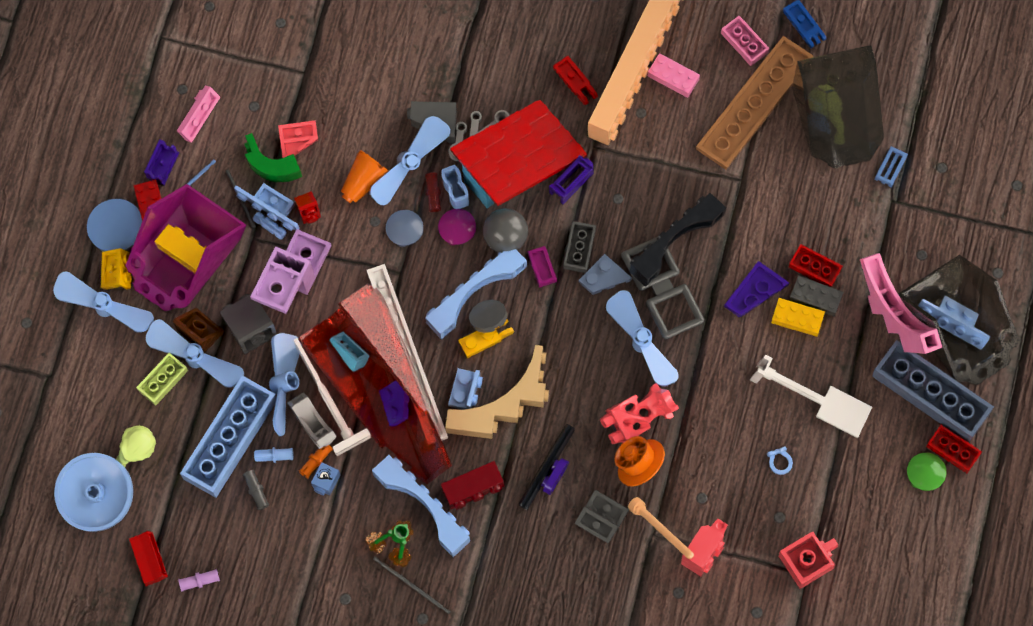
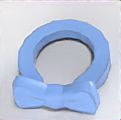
(782, 451)

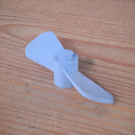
(428, 137)
(74, 291)
(624, 312)
(165, 339)
(285, 379)

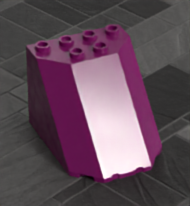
(162, 277)

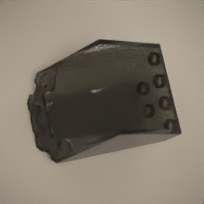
(840, 106)
(980, 293)

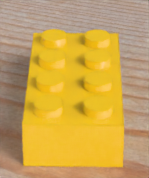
(798, 317)

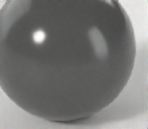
(505, 230)

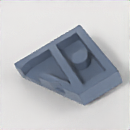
(603, 275)

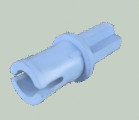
(273, 455)

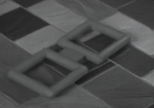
(664, 290)

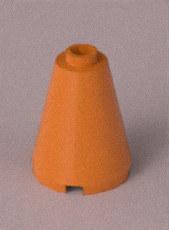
(361, 177)

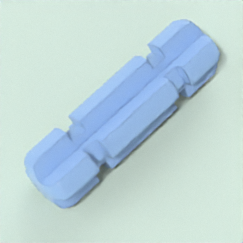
(269, 225)

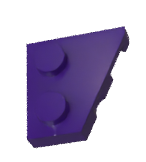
(395, 403)

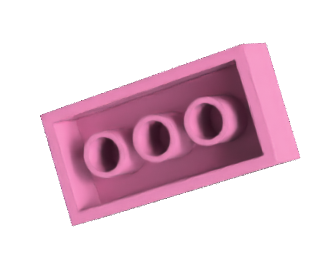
(745, 40)
(673, 75)

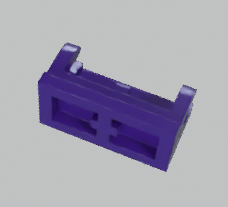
(161, 162)

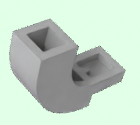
(311, 421)

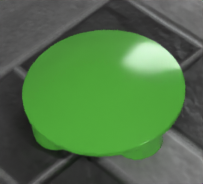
(926, 471)

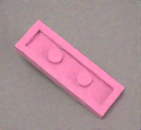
(199, 112)

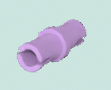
(198, 580)

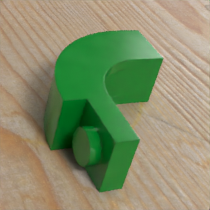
(271, 169)

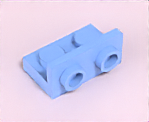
(464, 389)

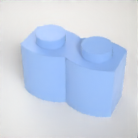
(455, 187)

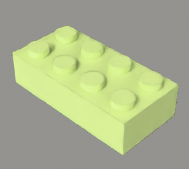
(162, 379)

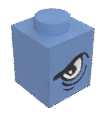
(325, 479)

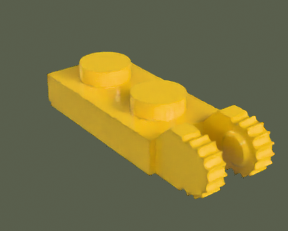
(480, 341)

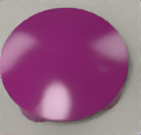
(457, 226)

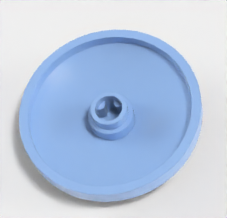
(93, 492)

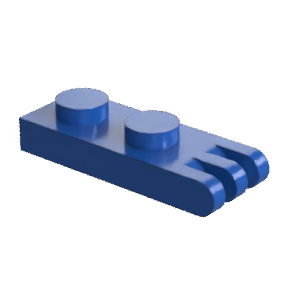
(804, 23)

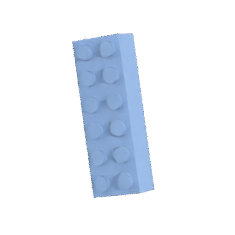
(228, 436)

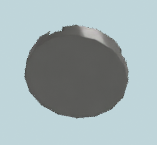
(488, 316)

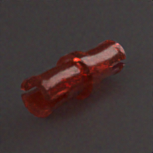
(433, 192)

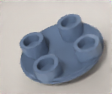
(404, 227)

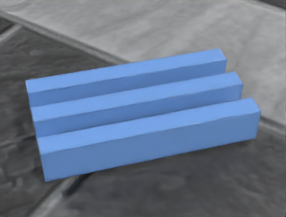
(885, 179)

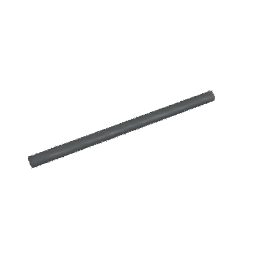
(242, 203)

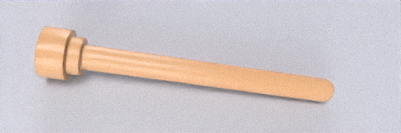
(638, 507)

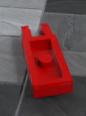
(574, 79)

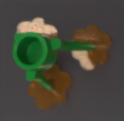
(400, 534)

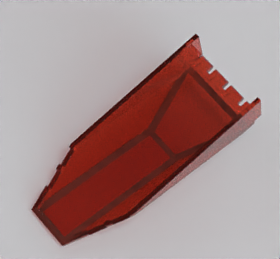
(371, 326)

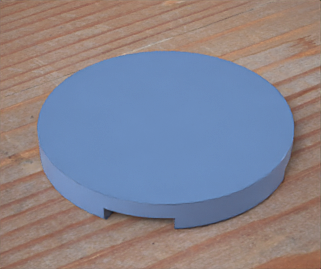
(114, 225)

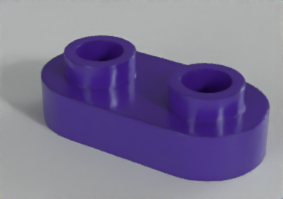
(551, 482)

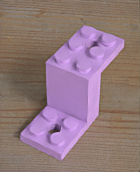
(290, 271)

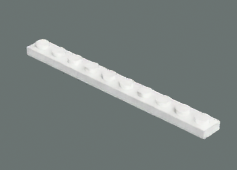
(380, 279)

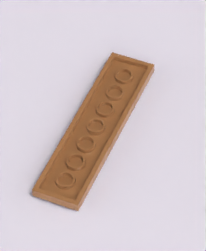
(752, 104)

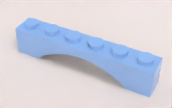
(504, 266)
(394, 477)

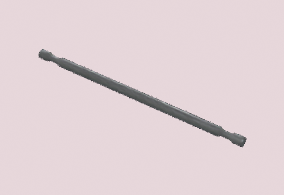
(411, 585)

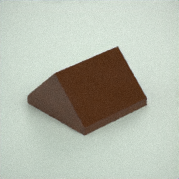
(198, 328)

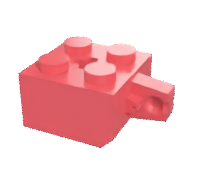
(705, 545)
(812, 548)

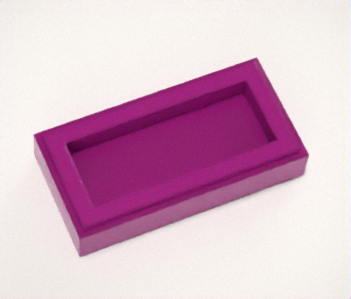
(542, 266)

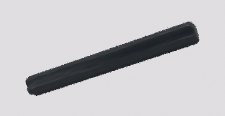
(546, 466)

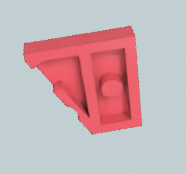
(297, 137)

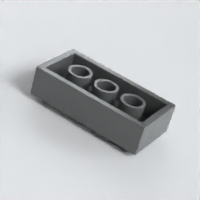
(579, 247)
(816, 295)

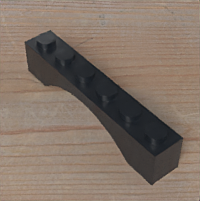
(703, 215)

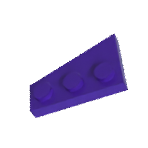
(755, 289)

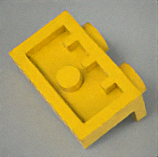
(114, 270)

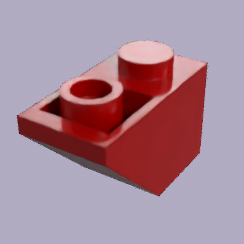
(307, 207)

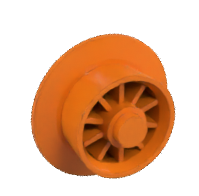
(638, 460)

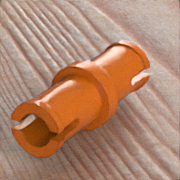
(315, 461)

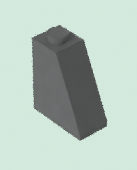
(444, 110)

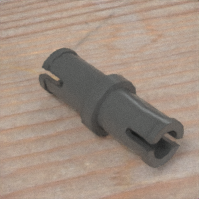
(256, 490)

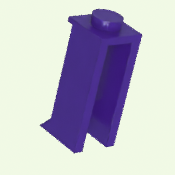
(566, 193)

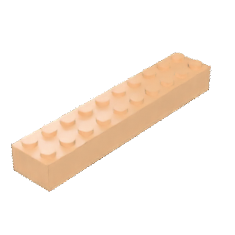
(631, 69)

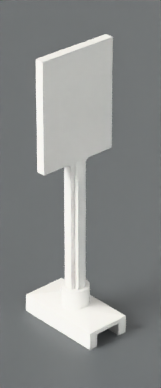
(836, 407)
(350, 439)

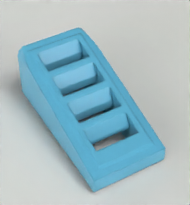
(354, 356)

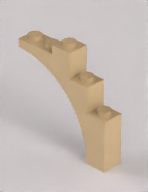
(481, 420)

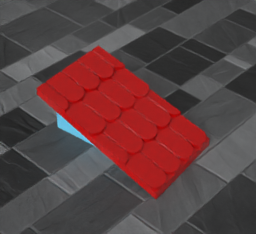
(516, 154)

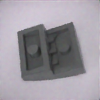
(602, 516)

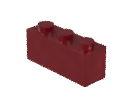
(472, 485)

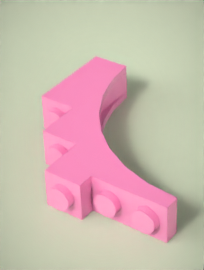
(884, 300)

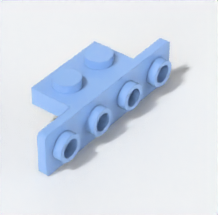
(272, 203)
(956, 320)

